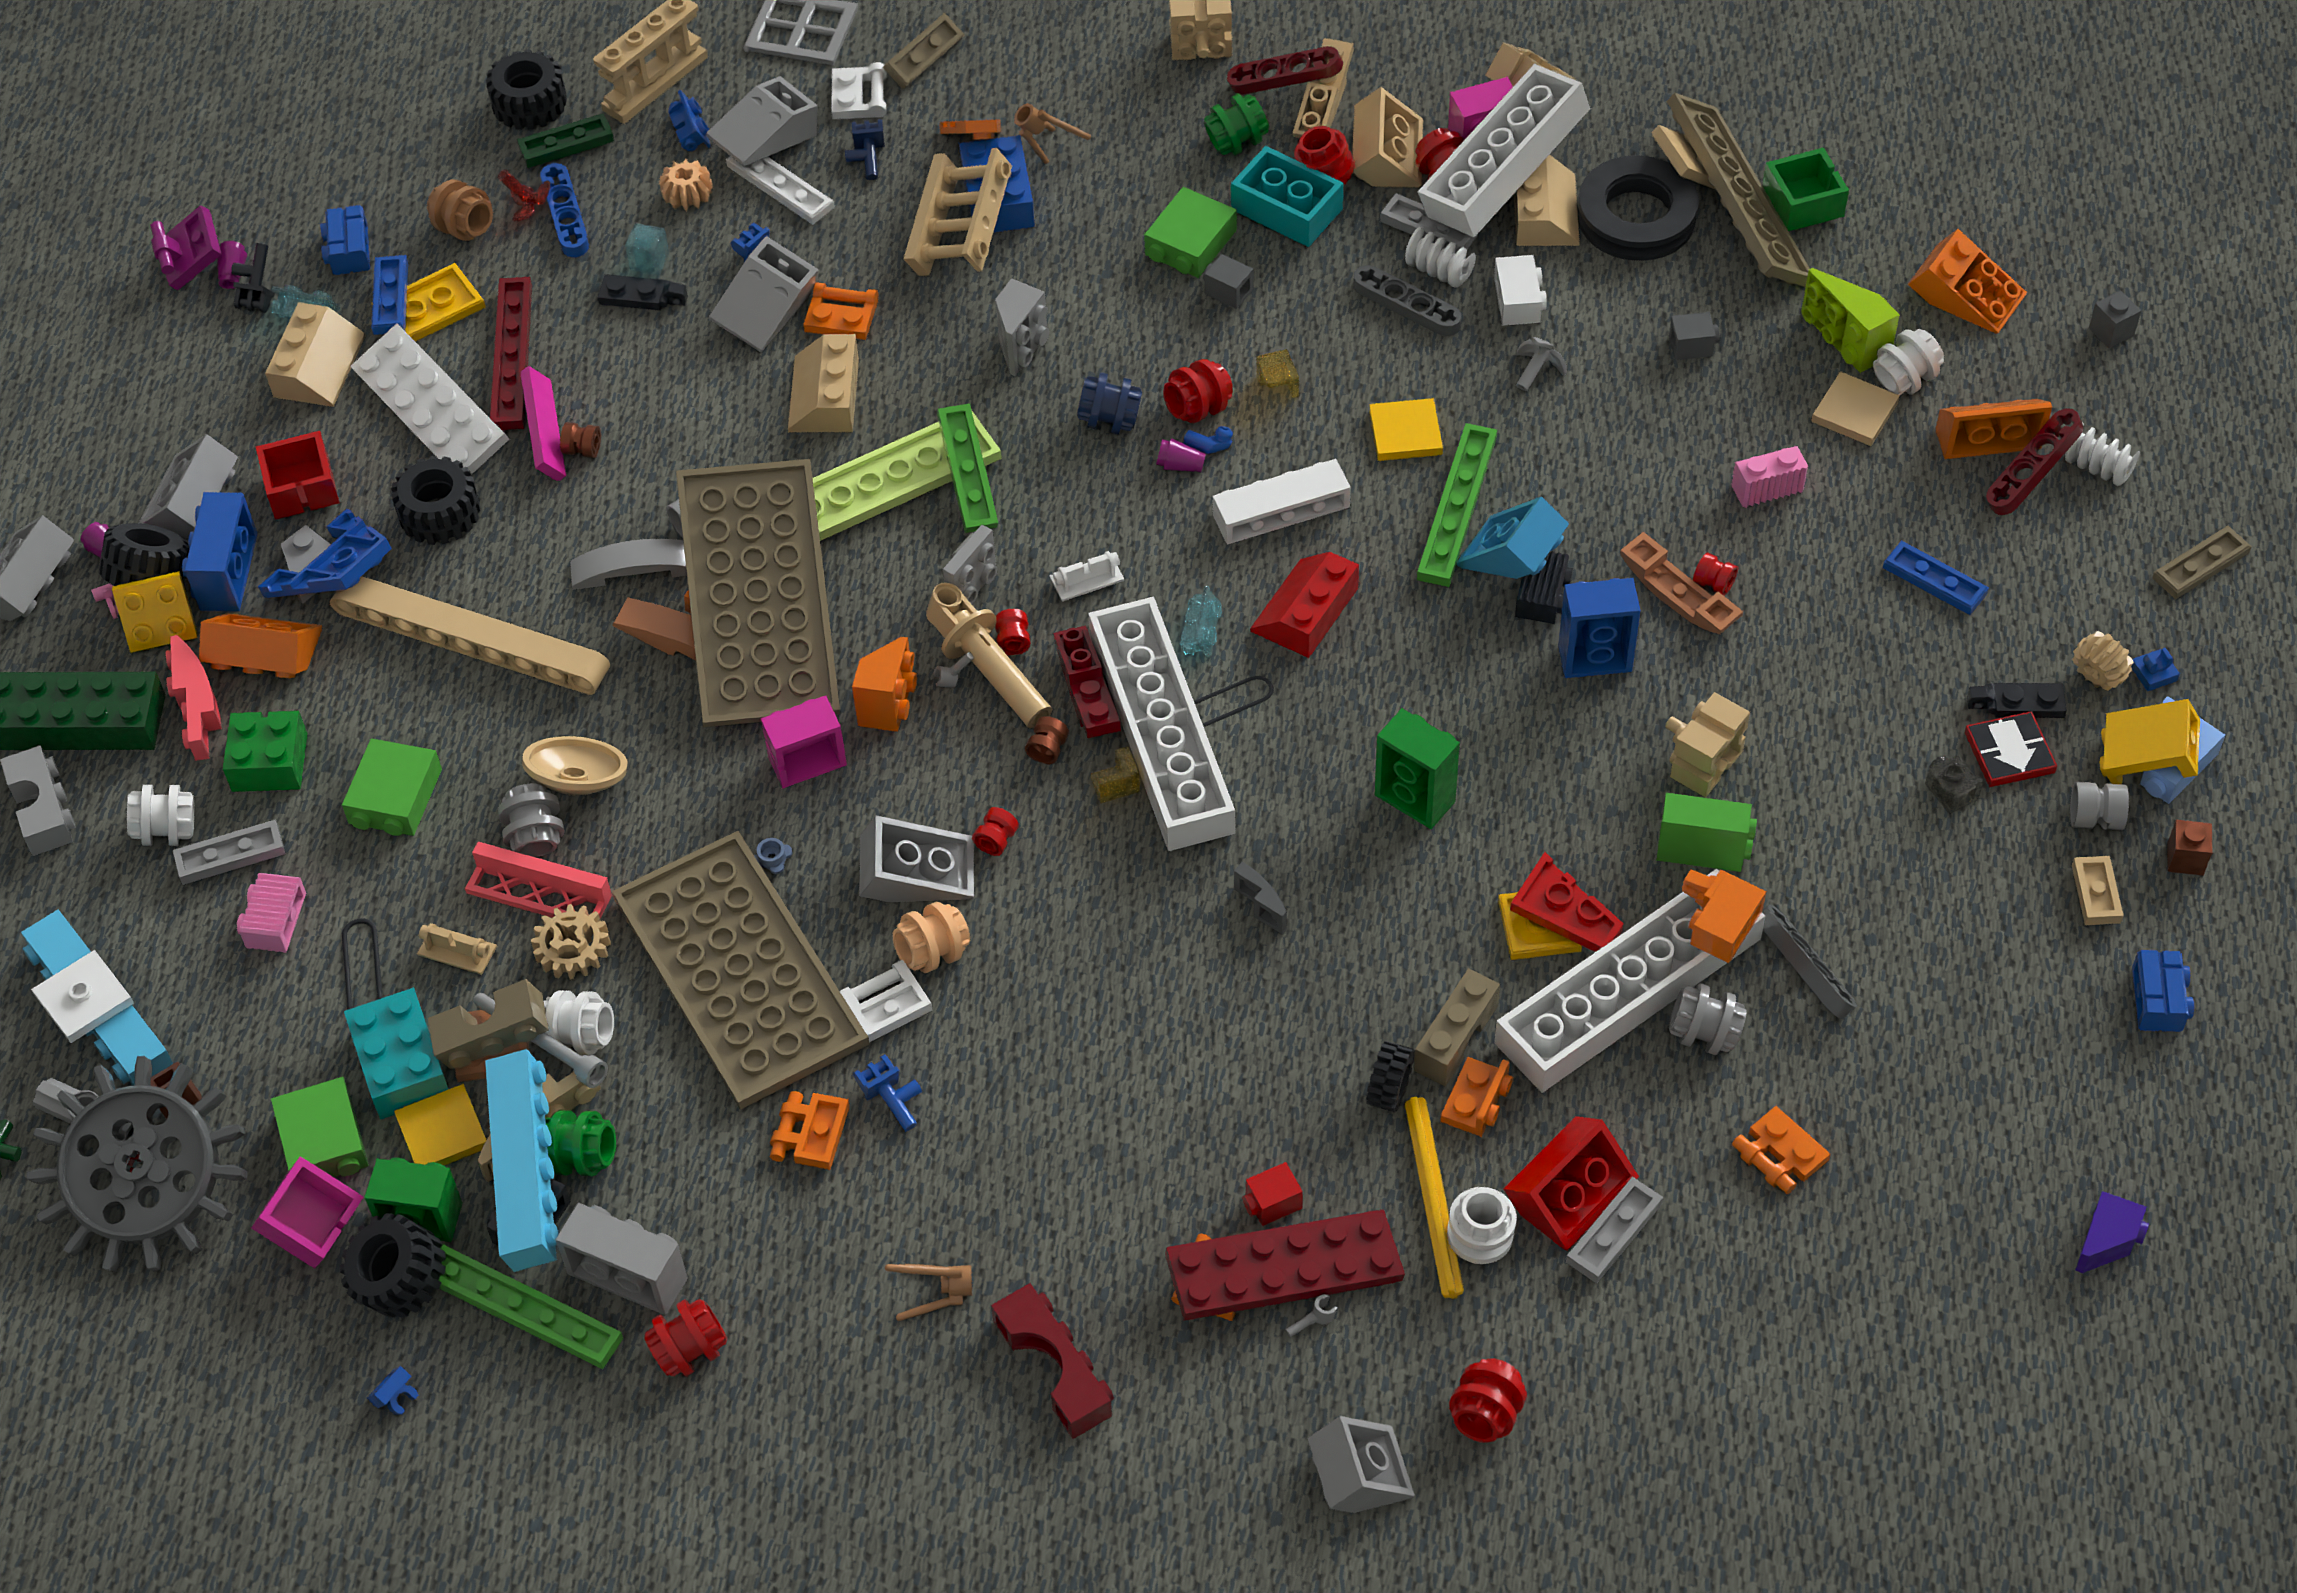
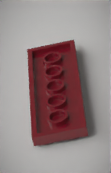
(1284, 1264)

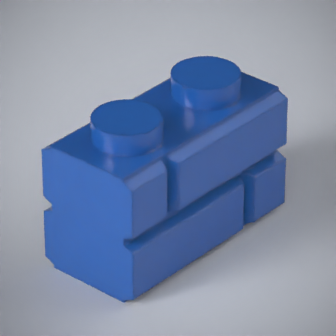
(346, 240)
(2161, 991)

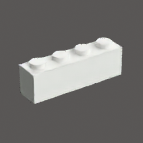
(1281, 501)

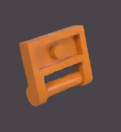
(840, 319)

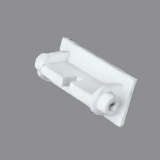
(1087, 577)

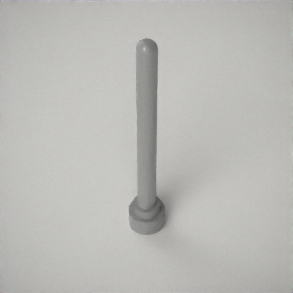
(588, 1069)

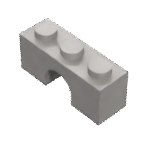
(44, 822)

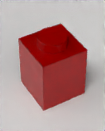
(1273, 1194)

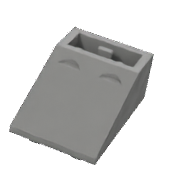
(766, 122)
(764, 294)

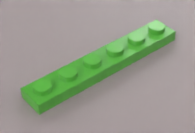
(1457, 505)
(528, 1309)

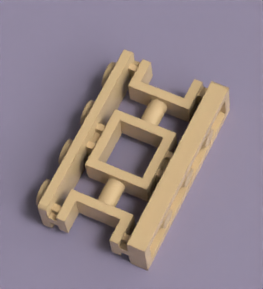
(624, 62)

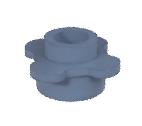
(776, 847)

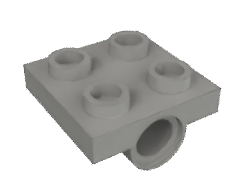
(972, 563)

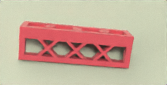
(537, 873)

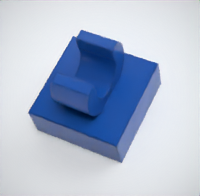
(2155, 669)
(389, 1390)

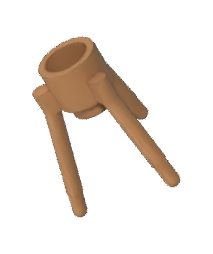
(1035, 121)
(954, 1280)

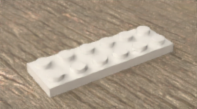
(429, 400)

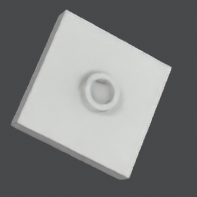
(82, 996)

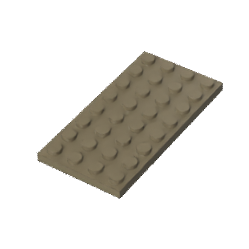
(756, 590)
(740, 969)

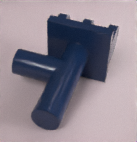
(866, 140)

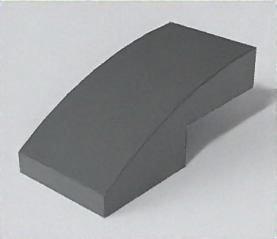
(1267, 904)

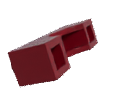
(1028, 1324)

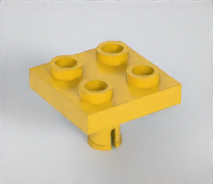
(154, 611)

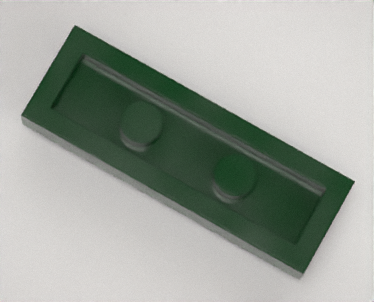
(565, 140)

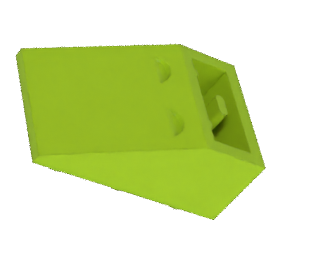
(1849, 317)

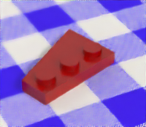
(1564, 908)

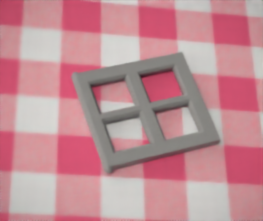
(799, 29)

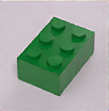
(1416, 768)

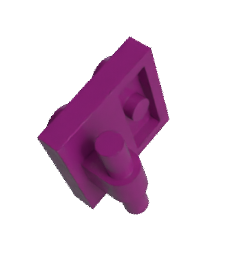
(186, 247)

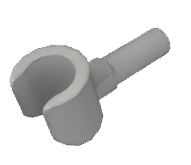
(949, 675)
(1316, 1316)

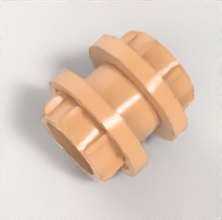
(926, 938)

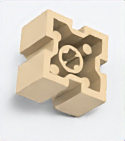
(1200, 29)
(1515, 62)
(1707, 743)

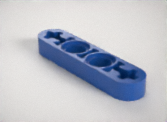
(565, 210)

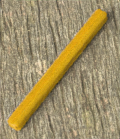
(1433, 1196)

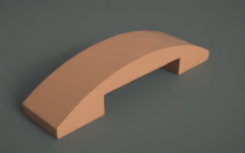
(1676, 589)

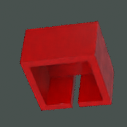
(297, 474)

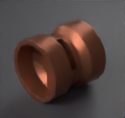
(580, 440)
(1048, 736)

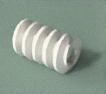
(1437, 260)
(2102, 457)

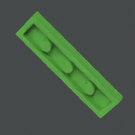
(967, 467)

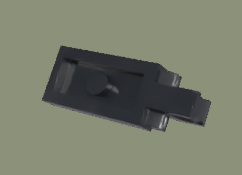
(640, 292)
(2010, 699)

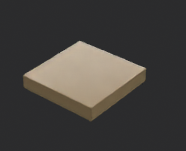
(1681, 155)
(1855, 408)

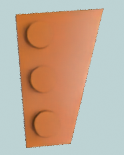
(980, 128)

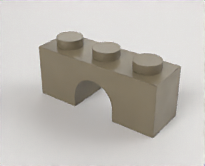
(515, 1019)
(1447, 1037)

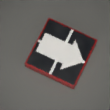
(2010, 749)

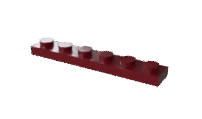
(511, 352)

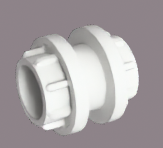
(1903, 365)
(160, 815)
(579, 1020)
(1481, 1225)

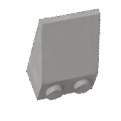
(914, 862)

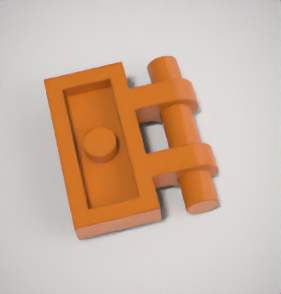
(820, 1131)
(1787, 1143)

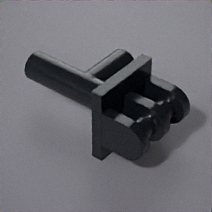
(255, 286)

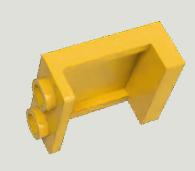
(2151, 740)

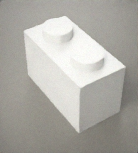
(1519, 290)

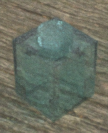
(647, 249)

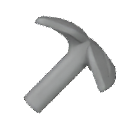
(1540, 352)

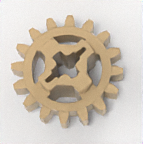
(570, 941)

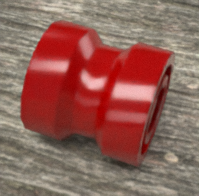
(1715, 573)
(1012, 633)
(995, 831)

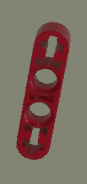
(1243, 76)
(2038, 463)

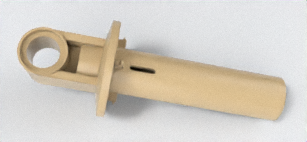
(970, 631)

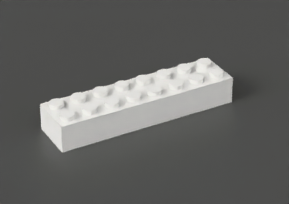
(1162, 724)
(1609, 994)

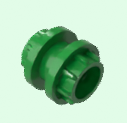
(1236, 124)
(580, 1142)

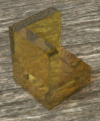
(1277, 370)
(1117, 780)

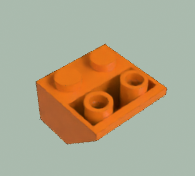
(884, 685)

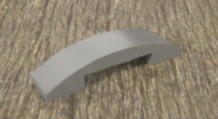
(628, 559)

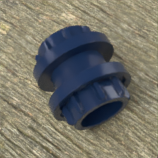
(1109, 403)

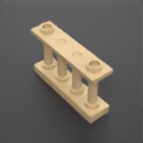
(940, 196)

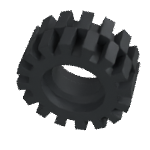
(1390, 1076)

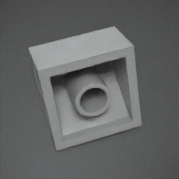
(1359, 1465)

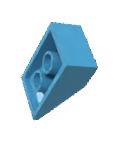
(1515, 540)

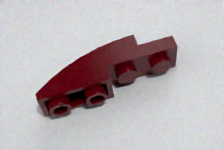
(1086, 682)

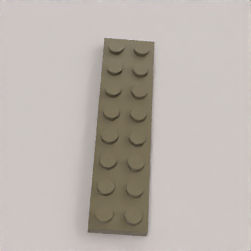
(1740, 190)

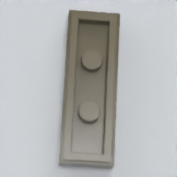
(923, 51)
(2201, 562)

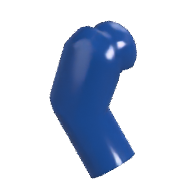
(1211, 444)

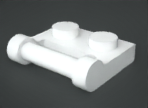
(848, 92)
(891, 1007)

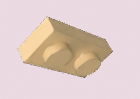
(2097, 890)

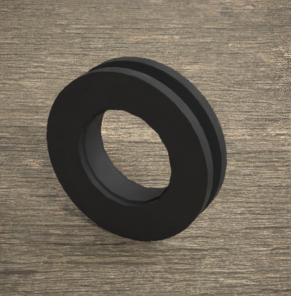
(1630, 239)

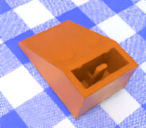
(1967, 283)

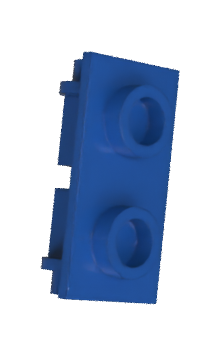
(689, 126)

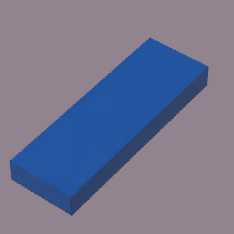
(389, 293)
(1935, 577)

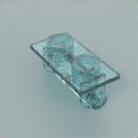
(290, 296)
(1204, 613)

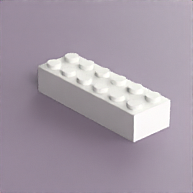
(1504, 150)

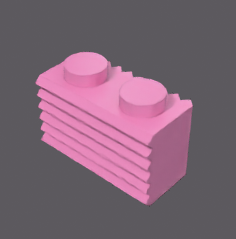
(1769, 476)
(271, 912)

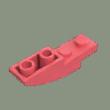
(194, 696)

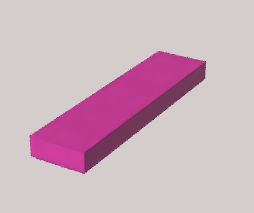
(543, 423)

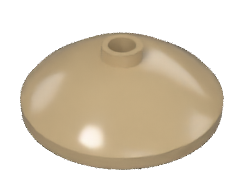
(574, 764)

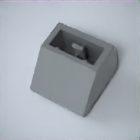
(1021, 323)

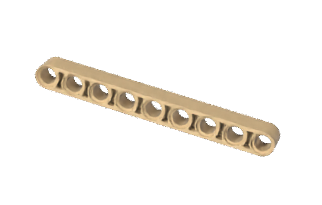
(473, 634)

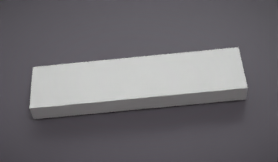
(785, 188)

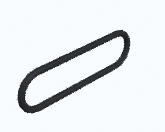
(1271, 690)
(346, 958)

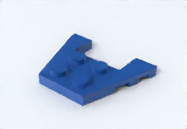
(338, 565)

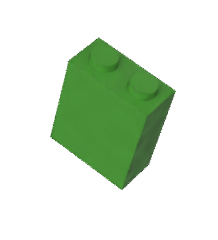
(1190, 232)
(391, 787)
(1706, 832)
(321, 1128)

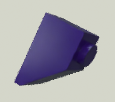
(2112, 1232)

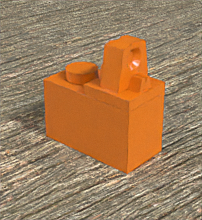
(1727, 911)

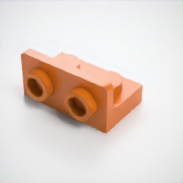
(1475, 1096)

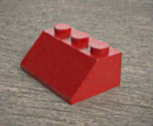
(1308, 602)
(1571, 1181)

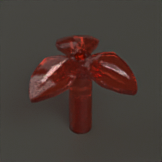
(524, 195)

